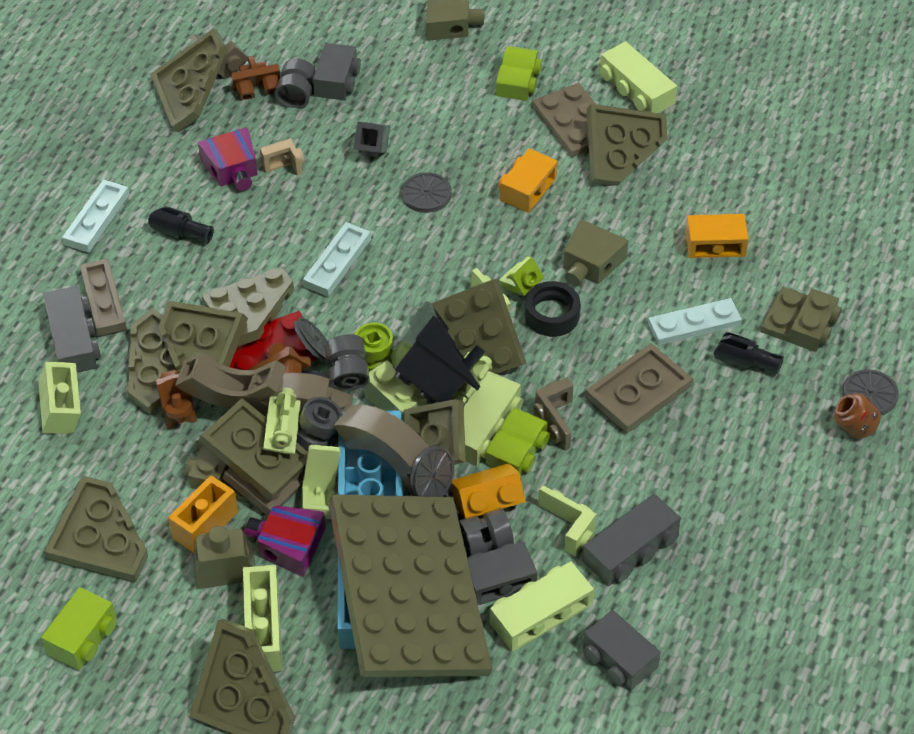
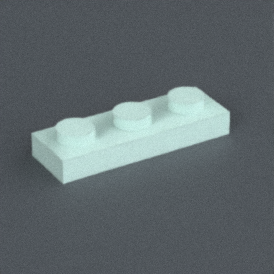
(95, 216)
(337, 259)
(694, 321)

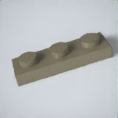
(103, 297)

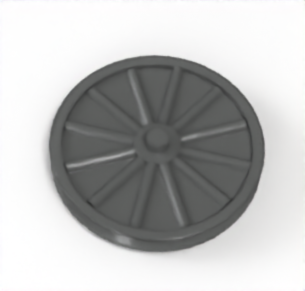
(426, 192)
(311, 338)
(875, 386)
(432, 472)

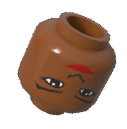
(857, 415)

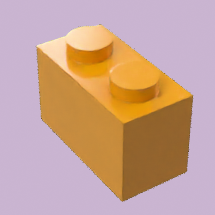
(528, 180)
(716, 235)
(488, 490)
(205, 508)

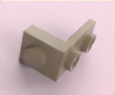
(233, 59)
(547, 401)

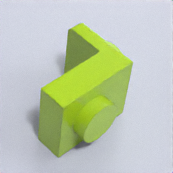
(522, 277)

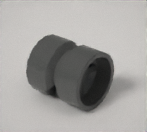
(295, 83)
(347, 362)
(317, 422)
(495, 528)

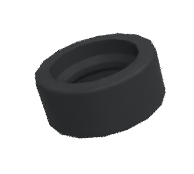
(552, 325)

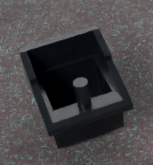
(432, 360)

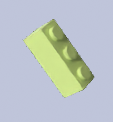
(637, 79)
(487, 412)
(541, 605)
(263, 610)

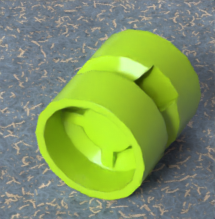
(377, 343)

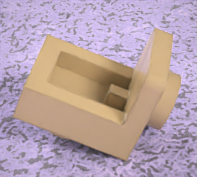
(282, 155)

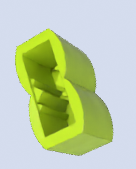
(517, 73)
(518, 441)

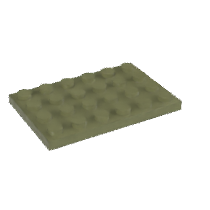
(408, 586)

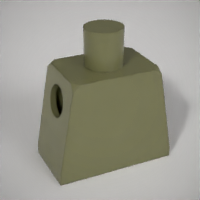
(450, 19)
(592, 253)
(221, 557)

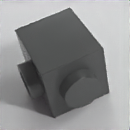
(371, 138)

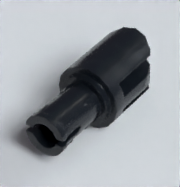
(179, 225)
(746, 353)

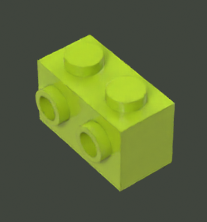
(79, 629)

